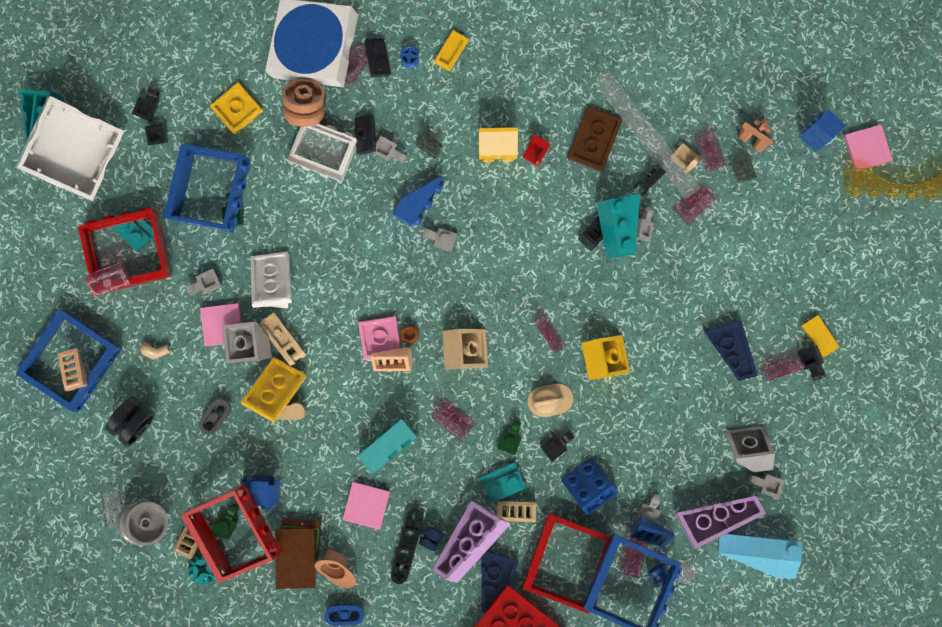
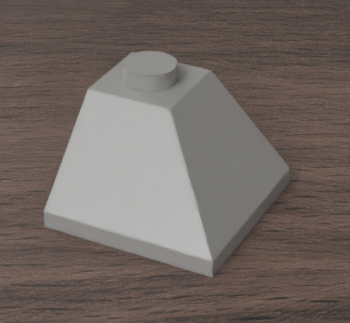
(245, 342)
(752, 448)

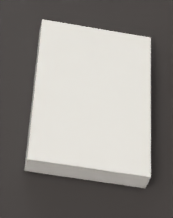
(270, 279)

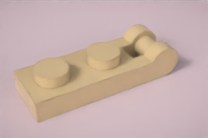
(281, 338)

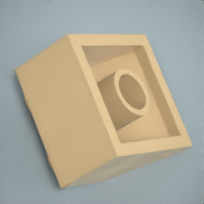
(465, 348)

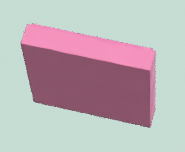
(868, 147)
(214, 318)
(379, 335)
(366, 505)

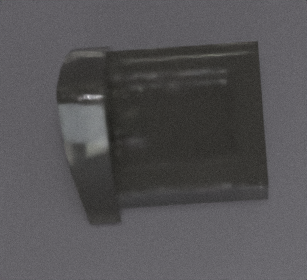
(428, 143)
(743, 168)

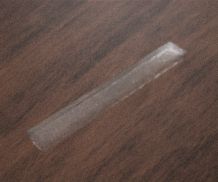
(646, 134)

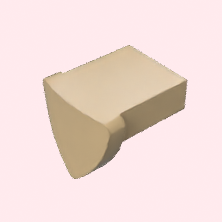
(687, 157)

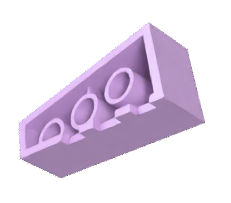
(713, 521)
(469, 541)

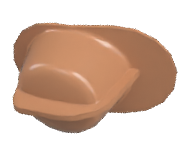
(335, 569)

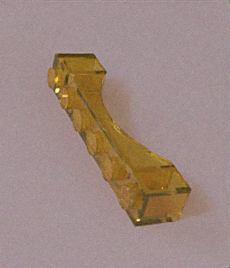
(864, 181)

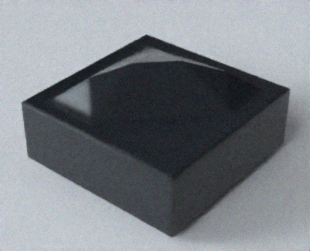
(156, 134)

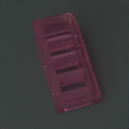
(351, 75)

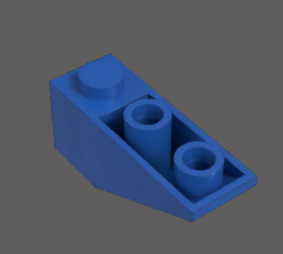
(413, 205)

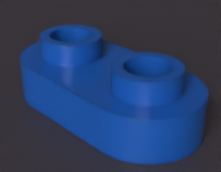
(345, 617)

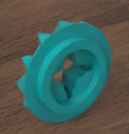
(193, 570)

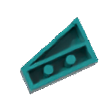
(31, 106)
(619, 224)
(387, 445)

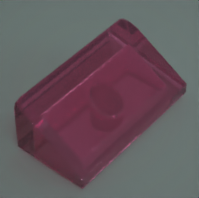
(710, 151)
(694, 206)
(107, 279)
(550, 334)
(781, 368)
(453, 420)
(633, 560)

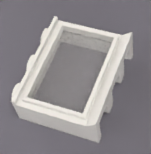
(323, 151)

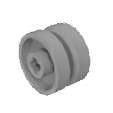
(153, 527)

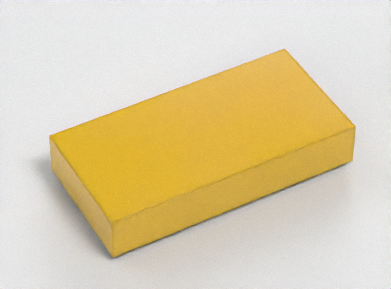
(451, 50)
(820, 336)

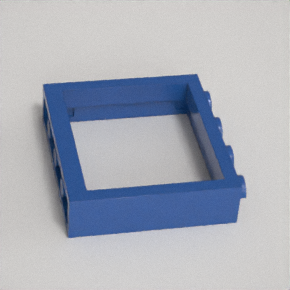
(181, 179)
(94, 377)
(665, 592)

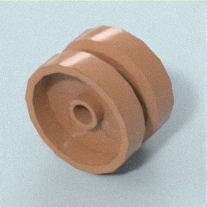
(303, 102)

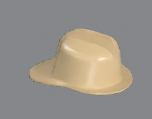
(550, 400)

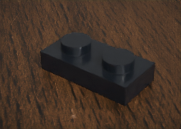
(377, 57)

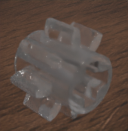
(688, 573)

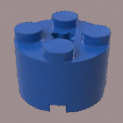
(263, 490)

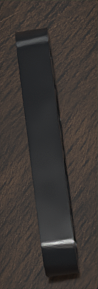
(409, 546)

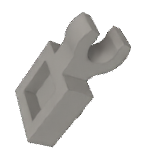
(387, 149)
(645, 226)
(443, 239)
(206, 282)
(768, 485)
(649, 511)

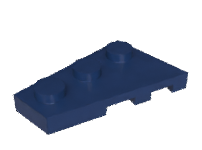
(734, 349)
(495, 575)

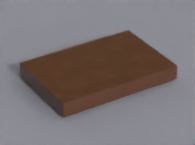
(595, 139)
(297, 560)

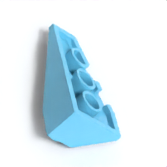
(770, 555)

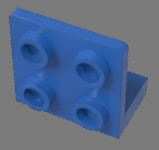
(589, 486)

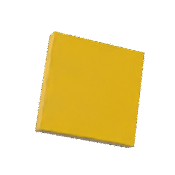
(236, 108)

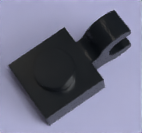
(146, 107)
(653, 176)
(812, 360)
(555, 447)

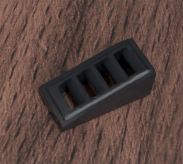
(588, 238)

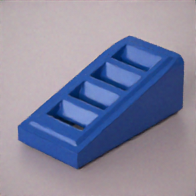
(642, 524)

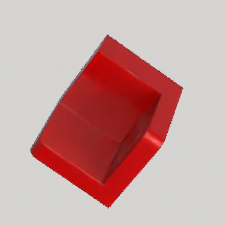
(536, 150)

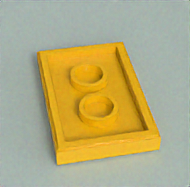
(273, 389)

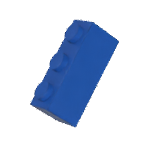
(821, 130)

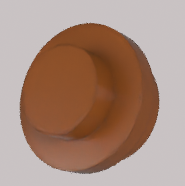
(409, 334)

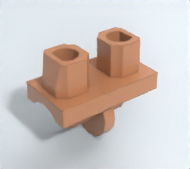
(762, 141)

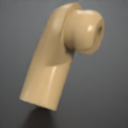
(154, 353)

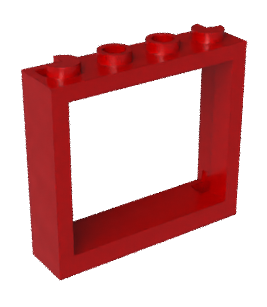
(90, 255)
(209, 546)
(538, 554)

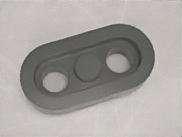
(215, 416)

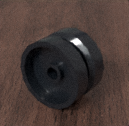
(129, 421)

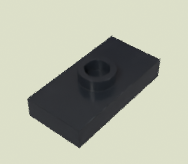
(365, 134)

